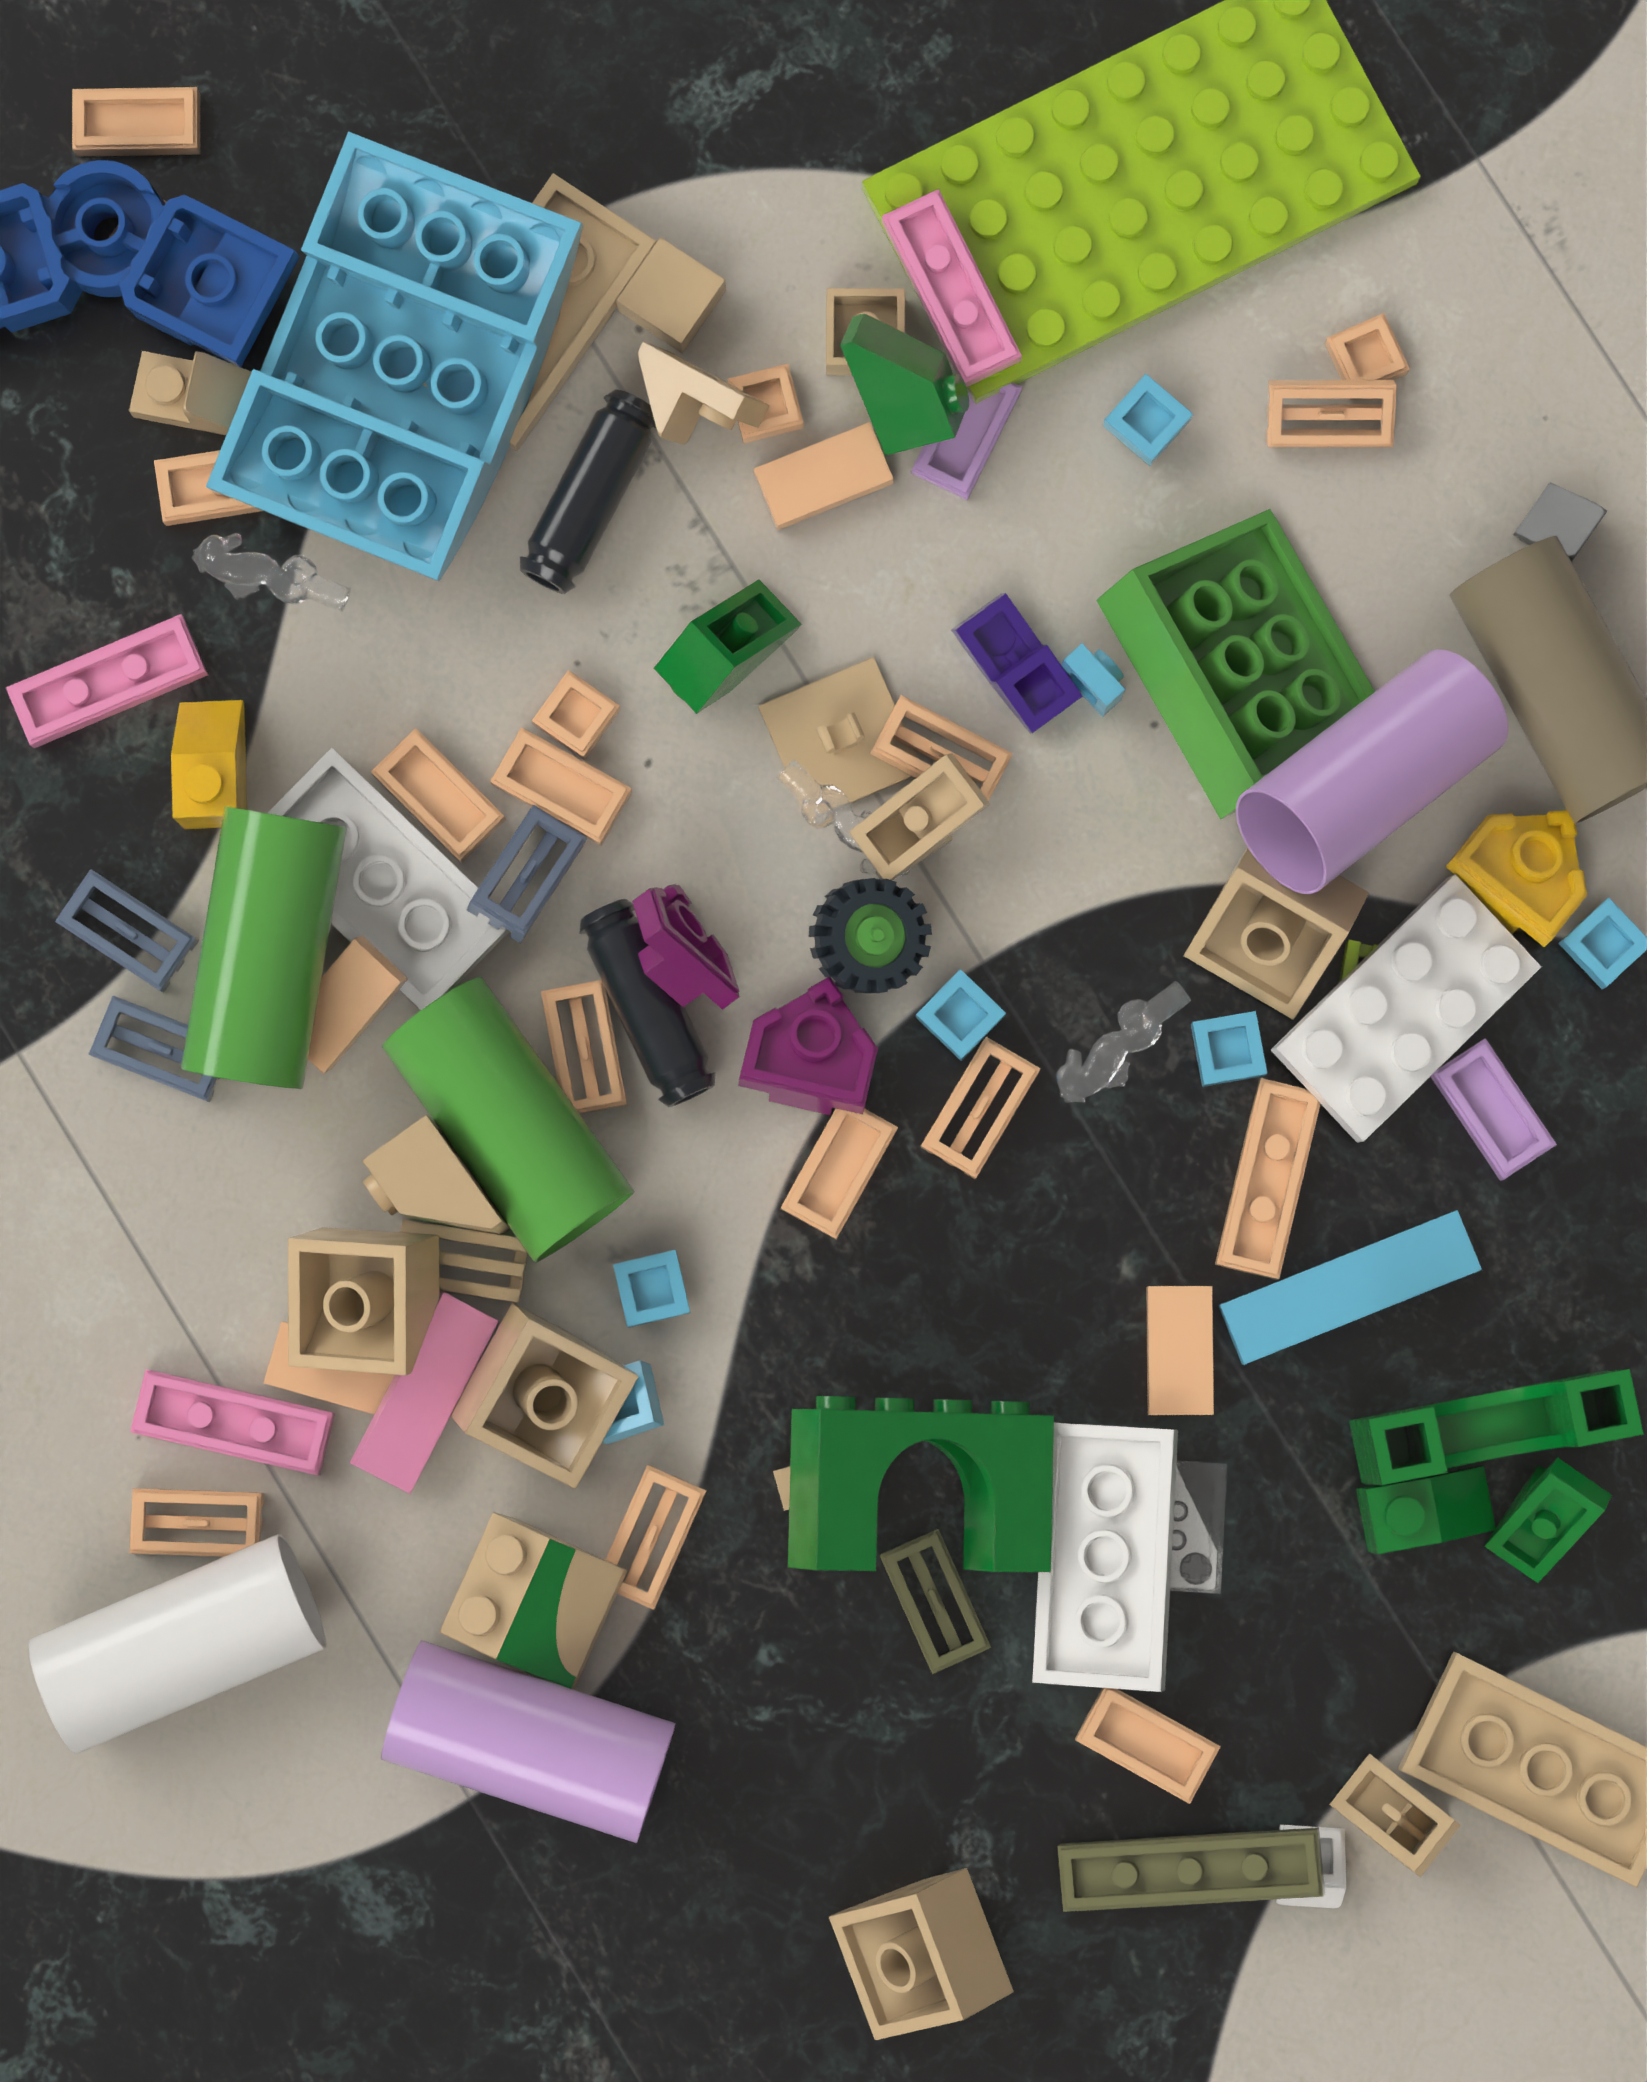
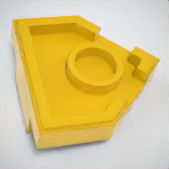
(1524, 871)

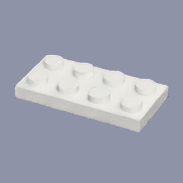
(394, 883)
(1406, 1008)
(1111, 1559)

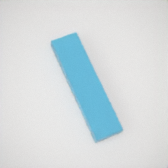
(1349, 1287)

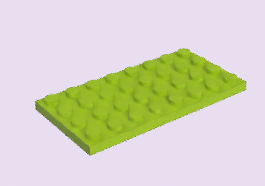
(1159, 174)

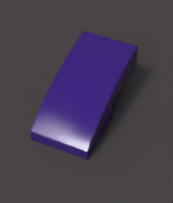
(1017, 663)

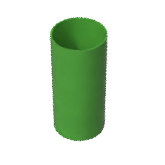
(263, 948)
(507, 1118)

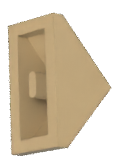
(1395, 1815)

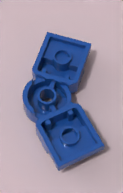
(169, 260)

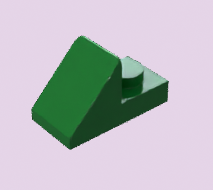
(1547, 1519)

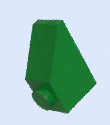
(903, 385)
(726, 645)
(1425, 1510)

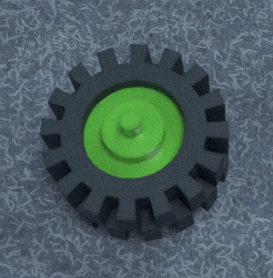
(870, 935)

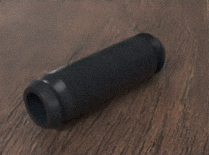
(589, 492)
(652, 1018)

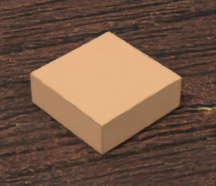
(1367, 352)
(776, 389)
(576, 715)

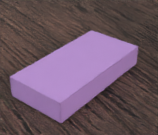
(960, 460)
(1493, 1109)

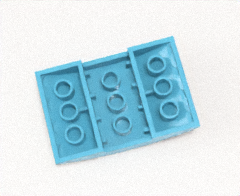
(400, 289)

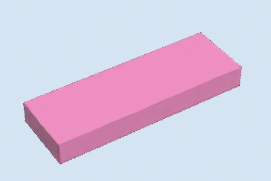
(951, 288)
(107, 681)
(423, 1401)
(232, 1422)

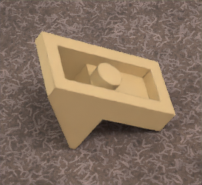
(188, 392)
(684, 392)
(919, 818)

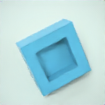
(1147, 419)
(1095, 678)
(1605, 943)
(960, 1015)
(1228, 1048)
(651, 1288)
(641, 1408)

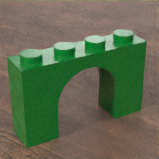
(1495, 1425)
(846, 1452)

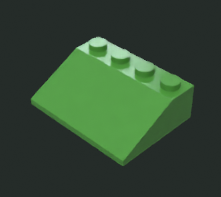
(1235, 653)

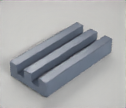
(501, 913)
(171, 960)
(109, 1029)

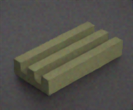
(957, 1651)

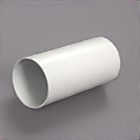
(176, 1644)

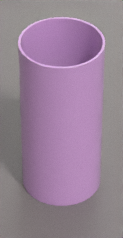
(1372, 771)
(527, 1741)

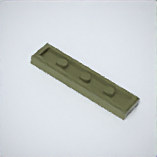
(1191, 1869)

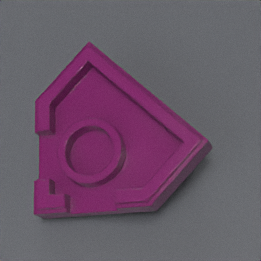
(680, 952)
(811, 1054)

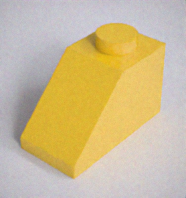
(208, 762)

